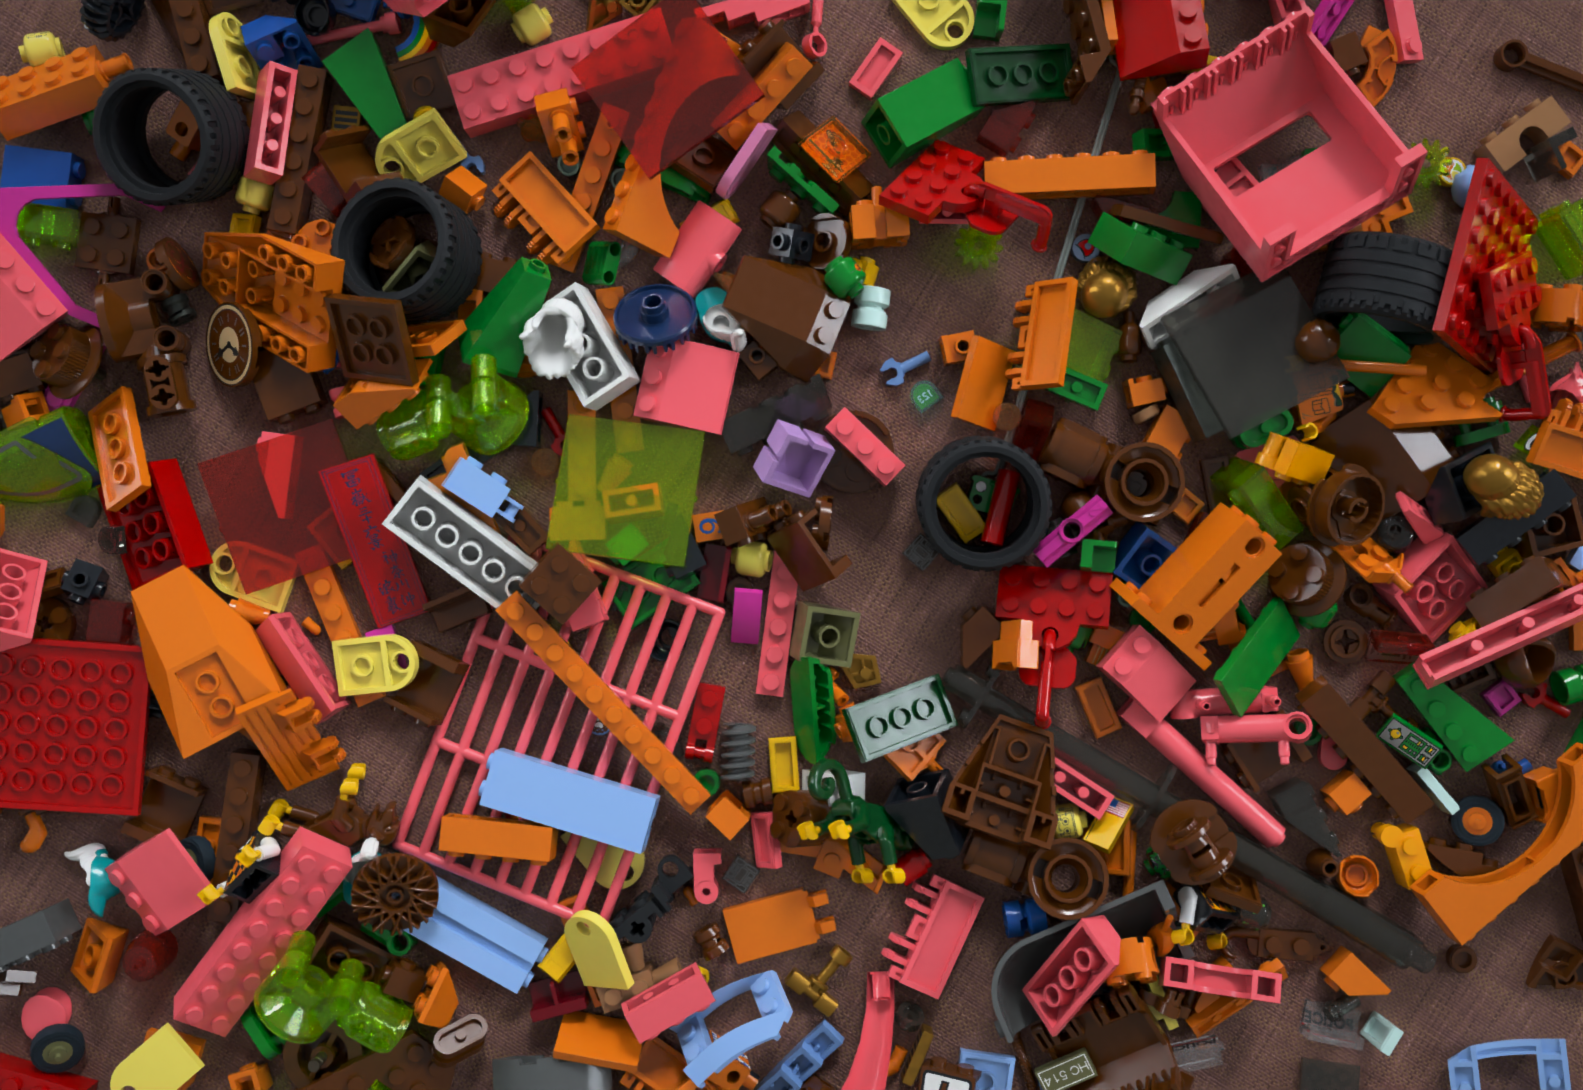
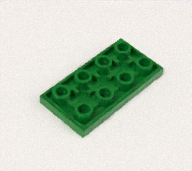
(1256, 656)

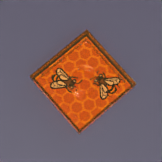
(835, 149)

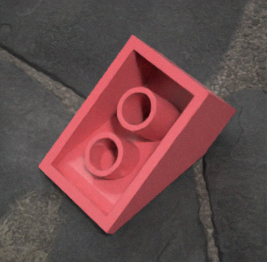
(1146, 672)

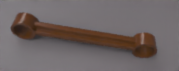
(1537, 66)

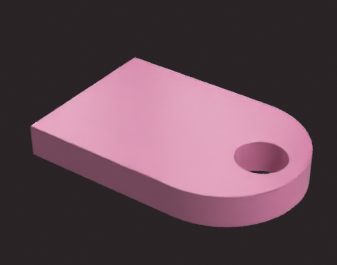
(745, 159)

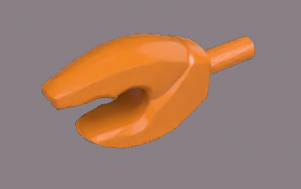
(1161, 936)

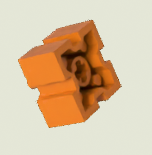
(877, 225)

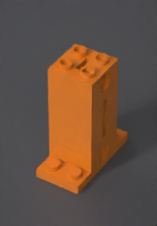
(1203, 578)

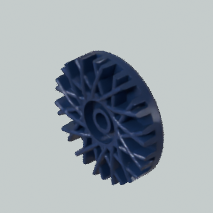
(655, 317)

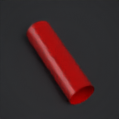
(1000, 507)

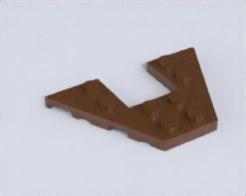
(403, 1068)

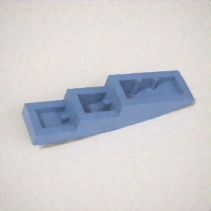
(803, 1059)

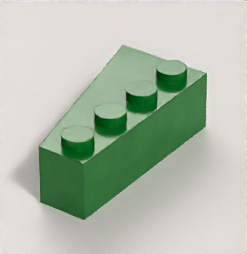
(1455, 722)

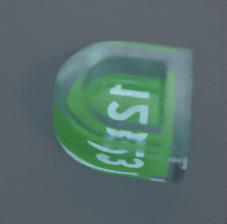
(924, 395)

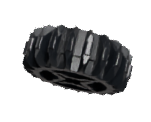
(111, 18)

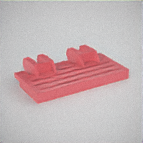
(937, 936)

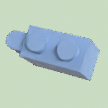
(480, 489)

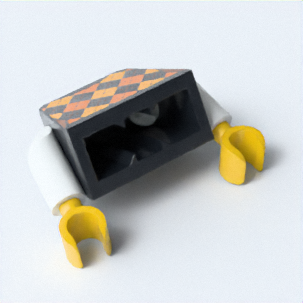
(251, 871)
(1202, 915)

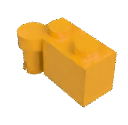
(1294, 460)
(1404, 851)

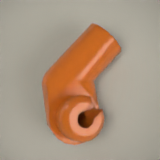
(840, 696)
(35, 835)
(896, 1060)

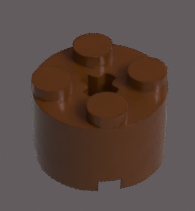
(791, 810)

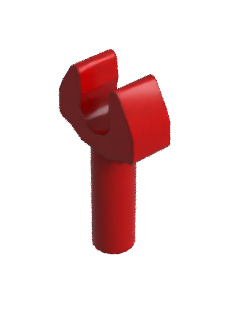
(556, 429)
(1541, 697)

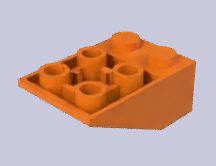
(366, 400)

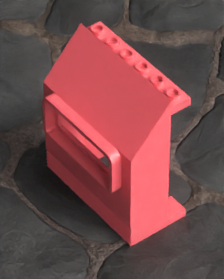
(1256, 95)

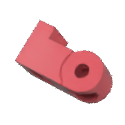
(705, 884)

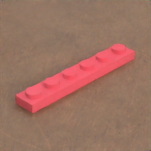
(777, 630)

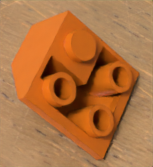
(438, 1000)

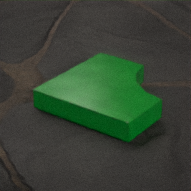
(1185, 208)

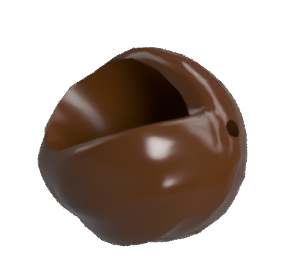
(1527, 665)

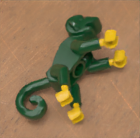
(856, 820)

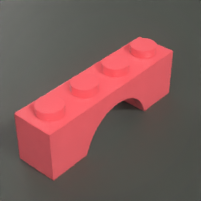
(1220, 980)

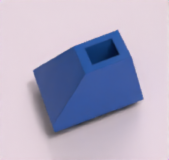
(265, 39)

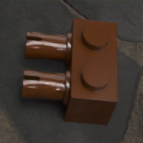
(750, 520)

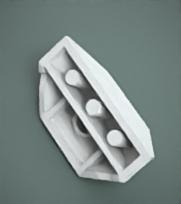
(1187, 290)

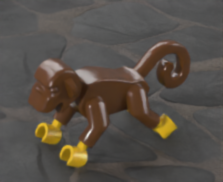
(343, 823)

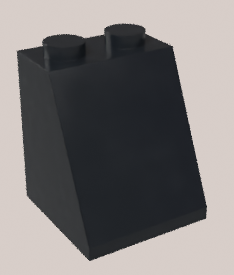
(917, 809)

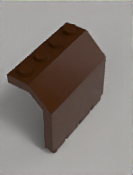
(1397, 457)

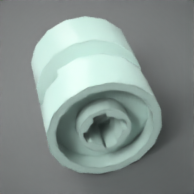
(870, 309)

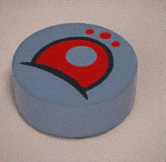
(1082, 250)

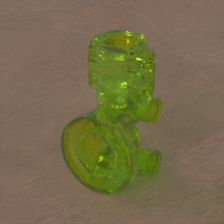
(482, 413)
(303, 1001)

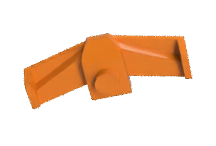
(835, 856)

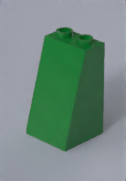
(920, 112)

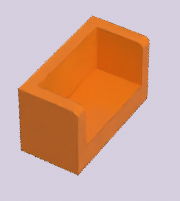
(728, 814)

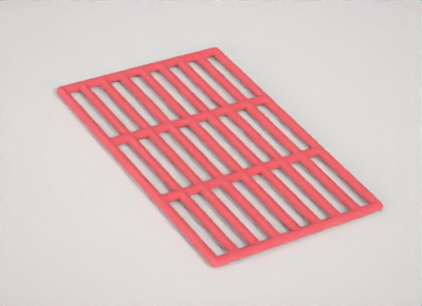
(629, 697)

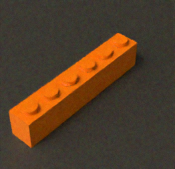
(1074, 176)

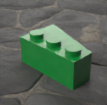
(1140, 249)

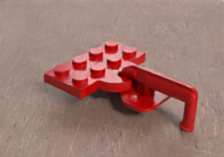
(948, 181)
(1507, 298)
(1059, 604)

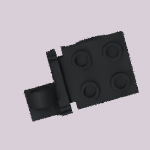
(648, 904)

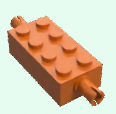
(56, 90)

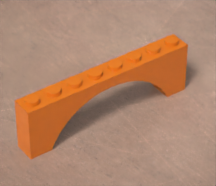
(640, 209)
(1471, 902)

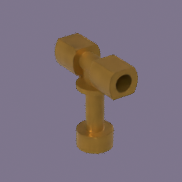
(815, 986)

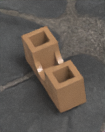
(1539, 123)

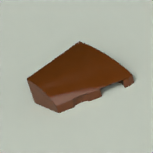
(1557, 965)

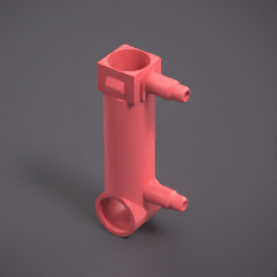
(1211, 703)
(1253, 730)

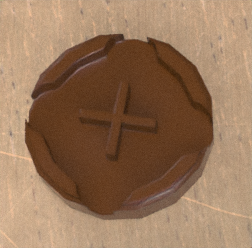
(392, 243)

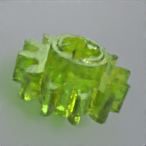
(1437, 162)
(974, 256)

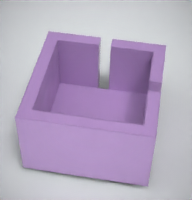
(793, 458)

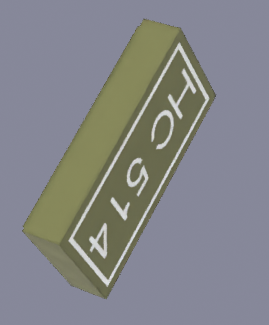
(1066, 1071)

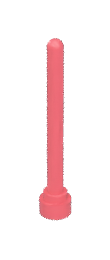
(388, 23)

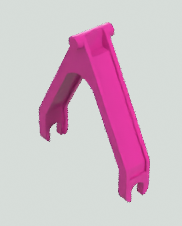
(12, 203)

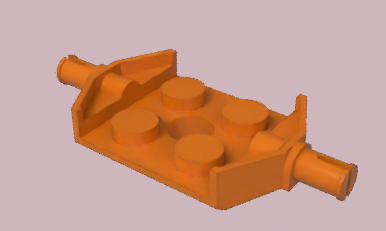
(1374, 563)

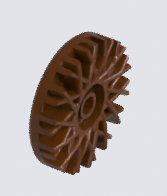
(395, 893)

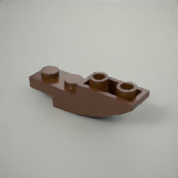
(1459, 858)

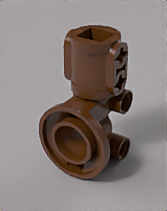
(134, 332)
(1087, 460)
(1032, 871)

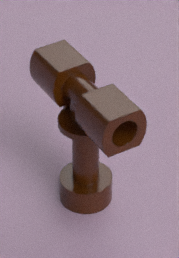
(1376, 700)

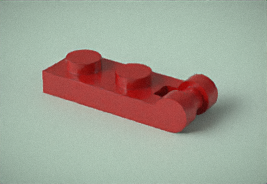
(705, 721)

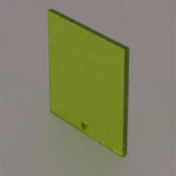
(626, 490)

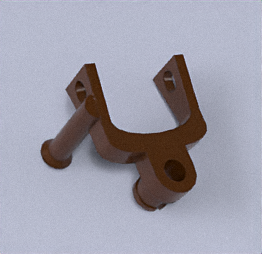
(1172, 1005)

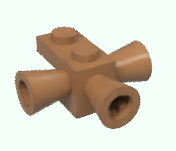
(642, 973)

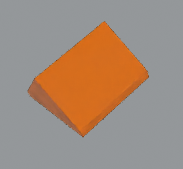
(98, 954)

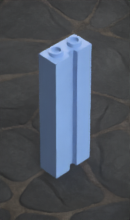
(569, 800)
(482, 937)

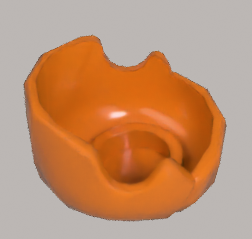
(1357, 876)

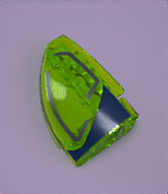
(48, 458)

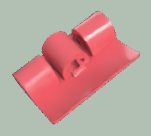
(698, 249)

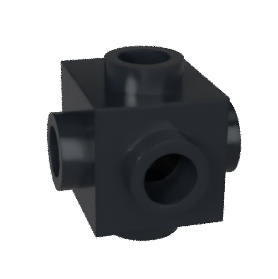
(791, 243)
(84, 582)

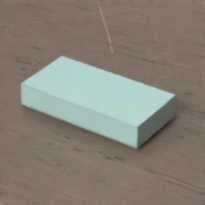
(1433, 789)
(1381, 1033)

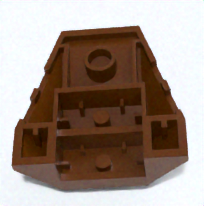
(787, 312)
(1008, 785)

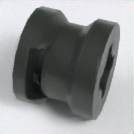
(178, 309)

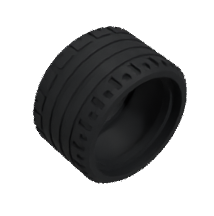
(123, 145)
(456, 259)
(1388, 279)
(1017, 544)

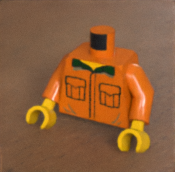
(1321, 410)

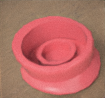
(45, 1009)

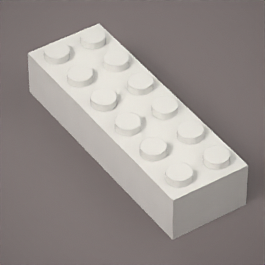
(460, 543)

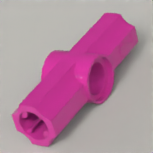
(1086, 518)

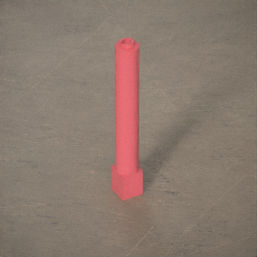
(1207, 778)

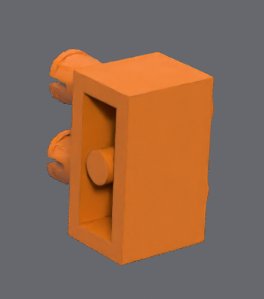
(559, 123)

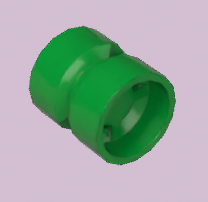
(1567, 685)

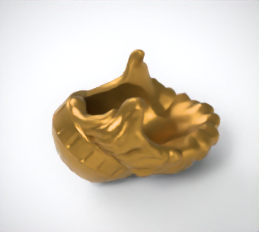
(1106, 287)
(1503, 487)

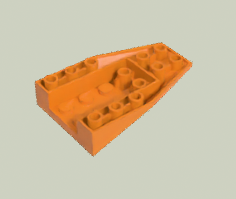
(281, 288)
(199, 658)

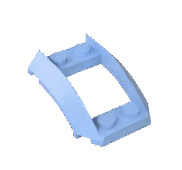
(708, 1057)
(1550, 1057)

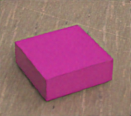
(1500, 697)

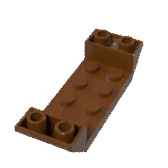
(1092, 42)

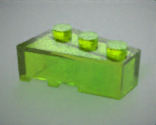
(49, 226)
(1257, 495)

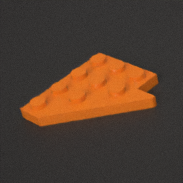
(1445, 396)

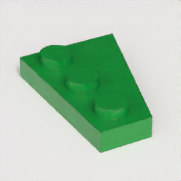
(794, 178)

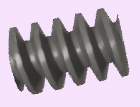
(738, 751)

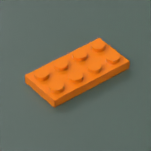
(119, 449)

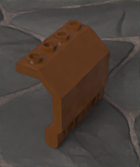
(1123, 1044)

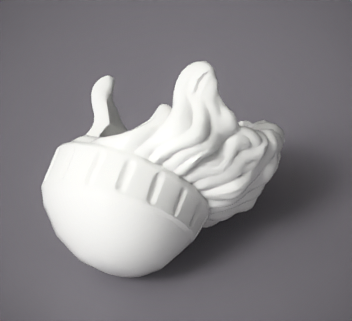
(554, 338)

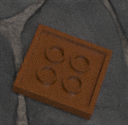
(372, 338)

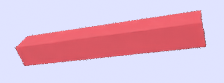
(1500, 637)

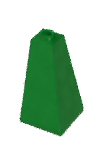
(365, 79)
(502, 316)

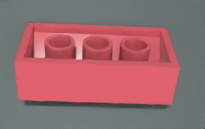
(19, 597)
(301, 664)
(1074, 972)

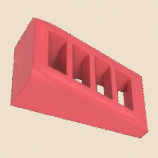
(1419, 519)

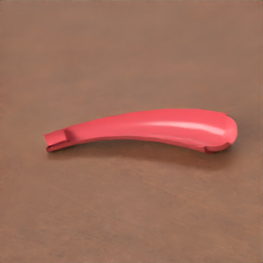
(874, 1050)

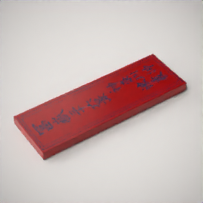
(379, 555)

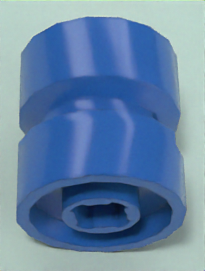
(1023, 918)

